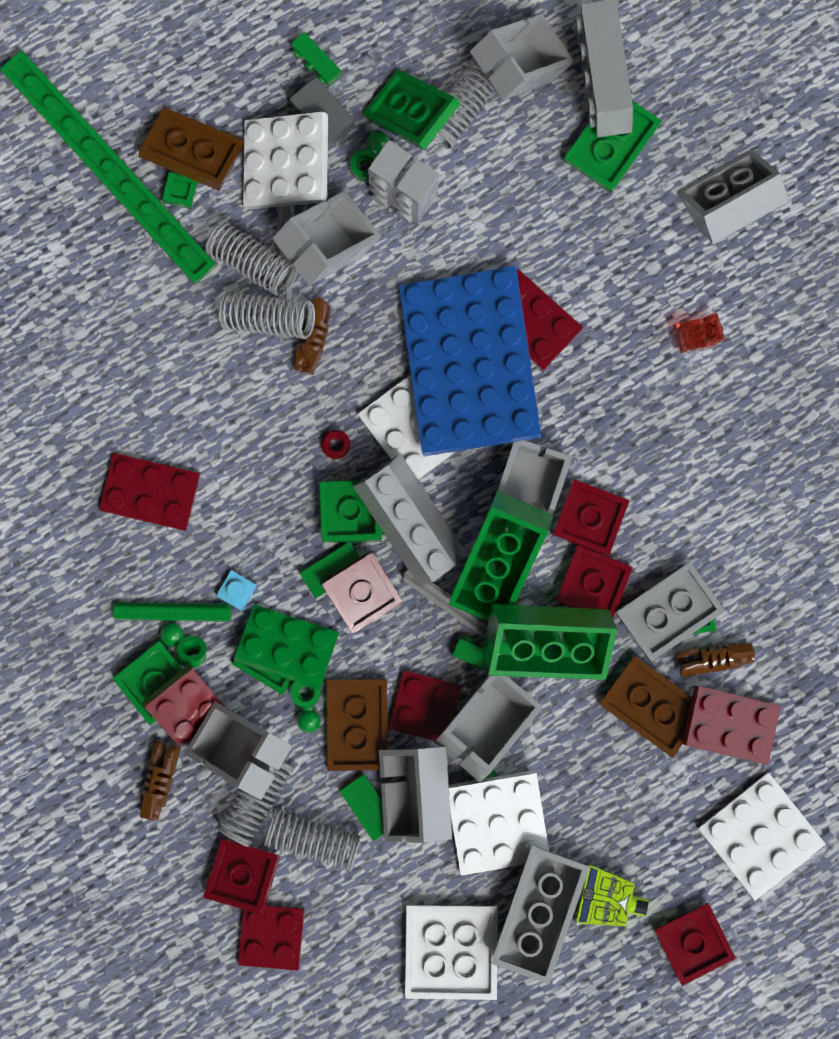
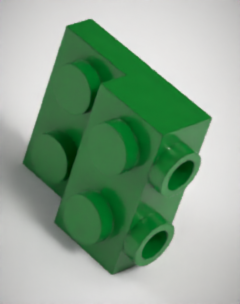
(345, 515)

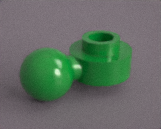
(375, 142)
(173, 635)
(308, 718)

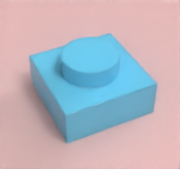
(236, 590)

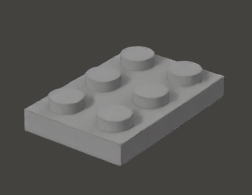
(670, 612)

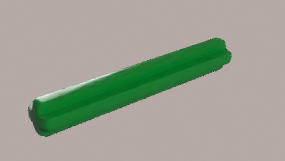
(172, 611)

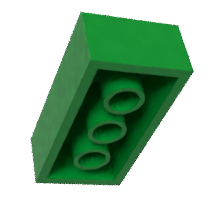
(500, 556)
(549, 642)

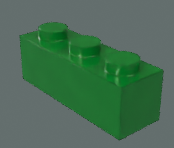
(315, 60)
(469, 653)

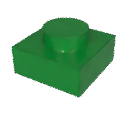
(180, 191)

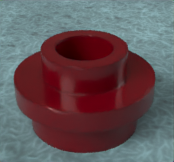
(335, 435)

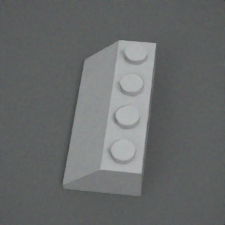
(410, 520)
(540, 914)

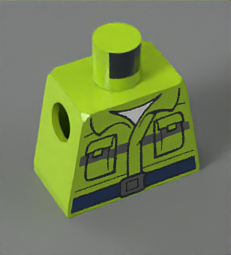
(608, 900)

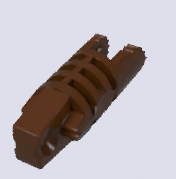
(310, 349)
(715, 658)
(158, 780)

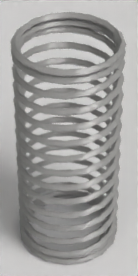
(449, 136)
(277, 279)
(298, 322)
(270, 837)
(243, 838)

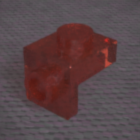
(699, 333)

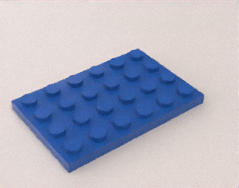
(469, 361)

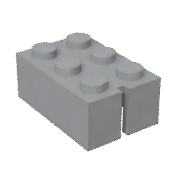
(522, 56)
(406, 192)
(326, 237)
(533, 477)
(488, 725)
(237, 750)
(417, 807)

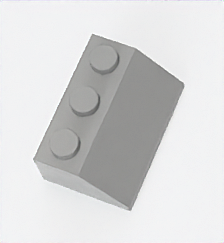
(734, 196)

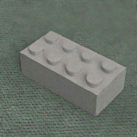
(604, 68)

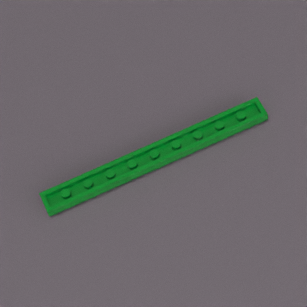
(108, 167)

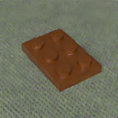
(191, 148)
(649, 705)
(356, 724)

